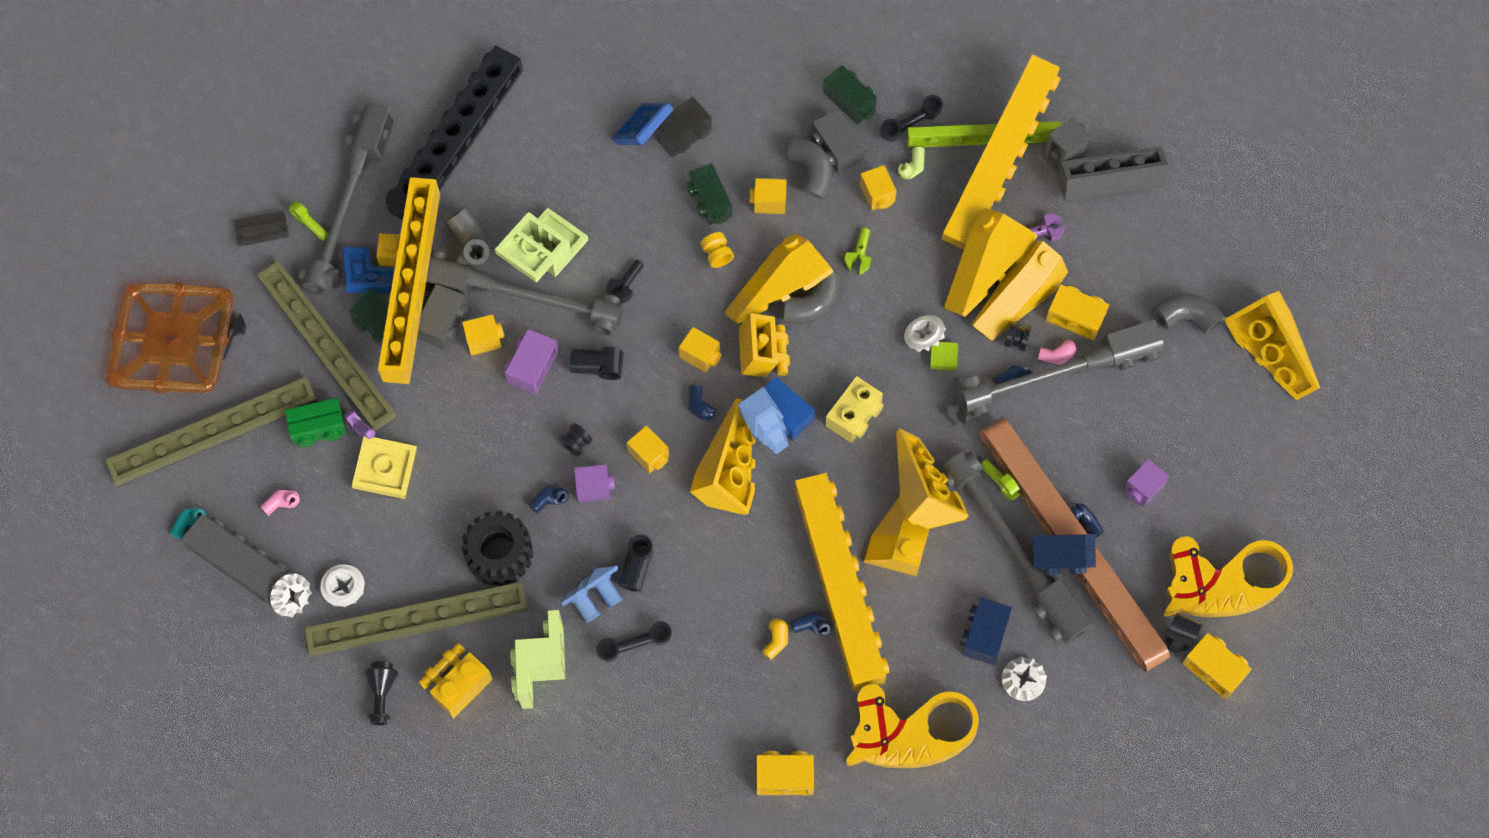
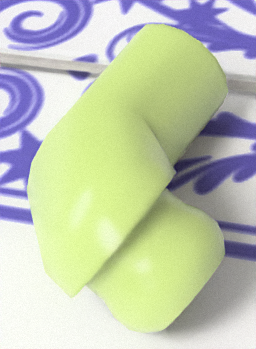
(914, 167)

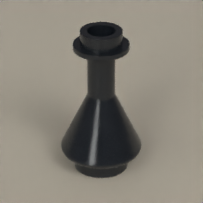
(380, 678)

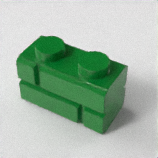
(316, 422)

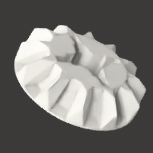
(920, 327)
(346, 574)
(280, 595)
(1031, 689)

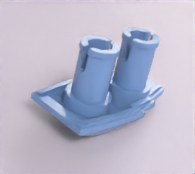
(764, 420)
(599, 579)

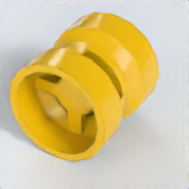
(717, 249)

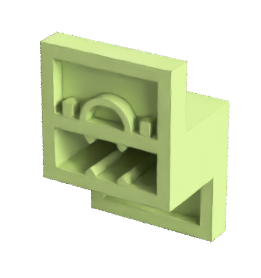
(541, 244)
(538, 659)

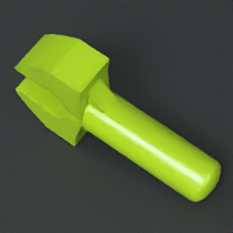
(301, 214)
(859, 253)
(1008, 486)

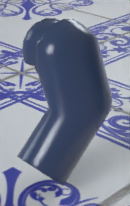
(1011, 373)
(698, 406)
(549, 495)
(1090, 521)
(813, 622)

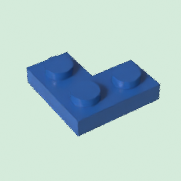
(362, 276)

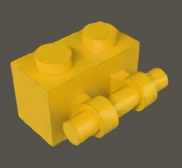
(763, 346)
(460, 684)

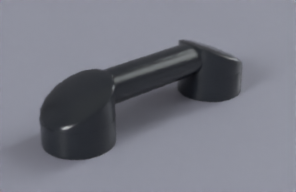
(930, 109)
(609, 649)

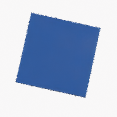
(642, 123)

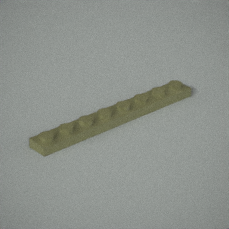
(327, 346)
(209, 432)
(416, 619)

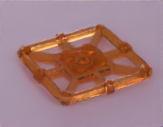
(162, 324)

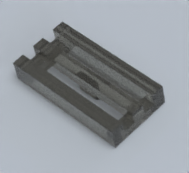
(261, 224)

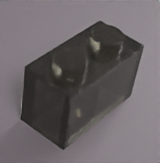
(683, 127)

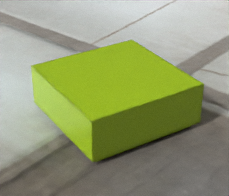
(944, 356)

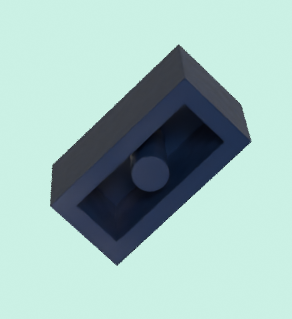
(1064, 551)
(986, 631)

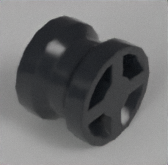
(1017, 336)
(575, 439)

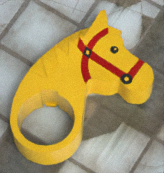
(1210, 592)
(896, 743)

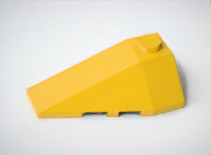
(989, 252)
(786, 269)
(1021, 290)
(1275, 342)
(725, 470)
(923, 487)
(897, 543)

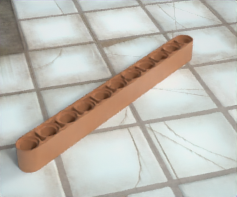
(1057, 519)

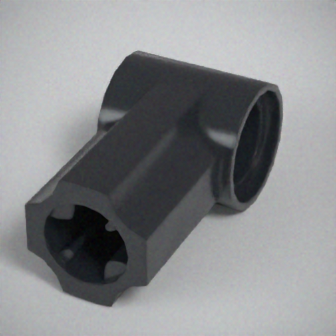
(604, 363)
(636, 565)
(1182, 633)

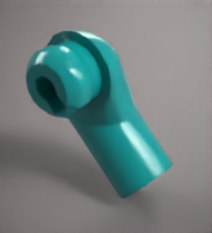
(185, 520)

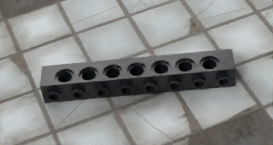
(497, 62)

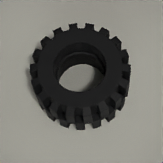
(491, 528)

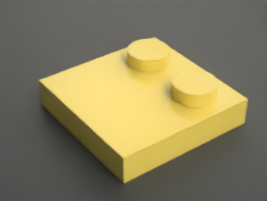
(384, 467)

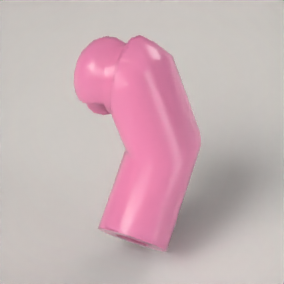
(1059, 355)
(282, 499)

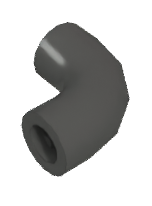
(816, 163)
(470, 236)
(815, 304)
(1190, 308)

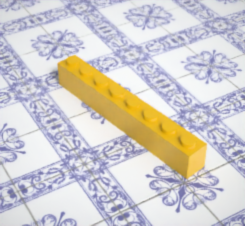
(1003, 148)
(409, 281)
(840, 583)

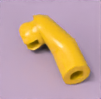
(779, 638)

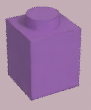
(593, 483)
(1145, 483)

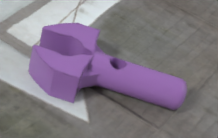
(1044, 229)
(358, 425)

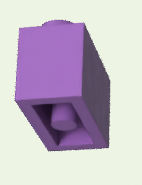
(531, 361)

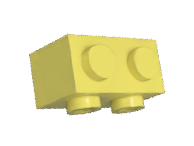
(854, 410)

